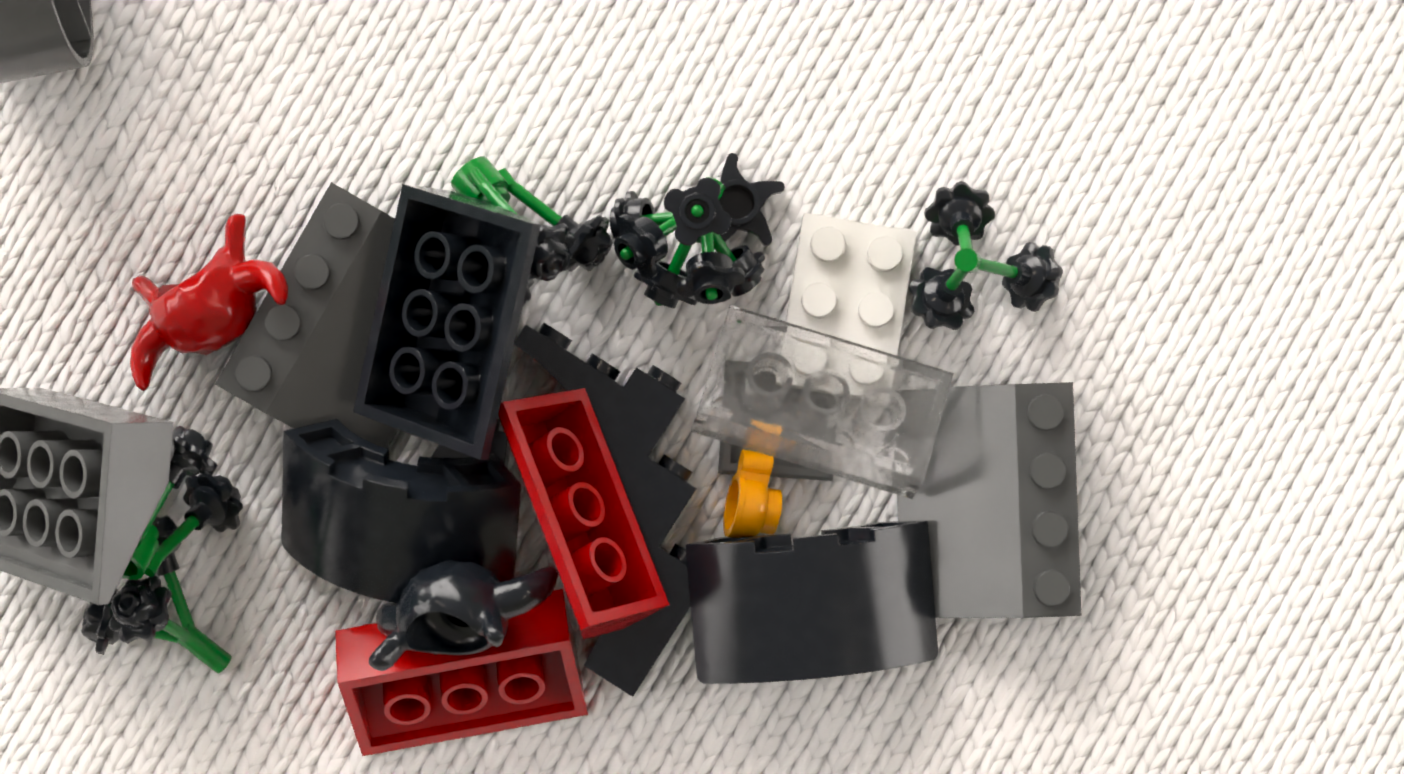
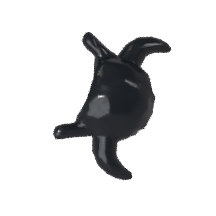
(456, 610)

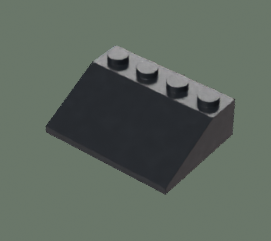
(447, 318)

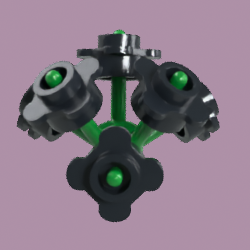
(695, 218)

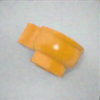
(749, 502)

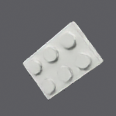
(852, 280)

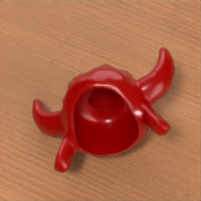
(207, 307)

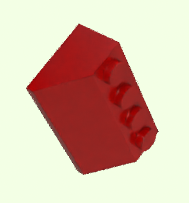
(583, 510)
(461, 696)

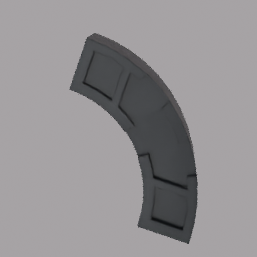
(382, 520)
(813, 607)

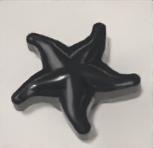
(745, 200)

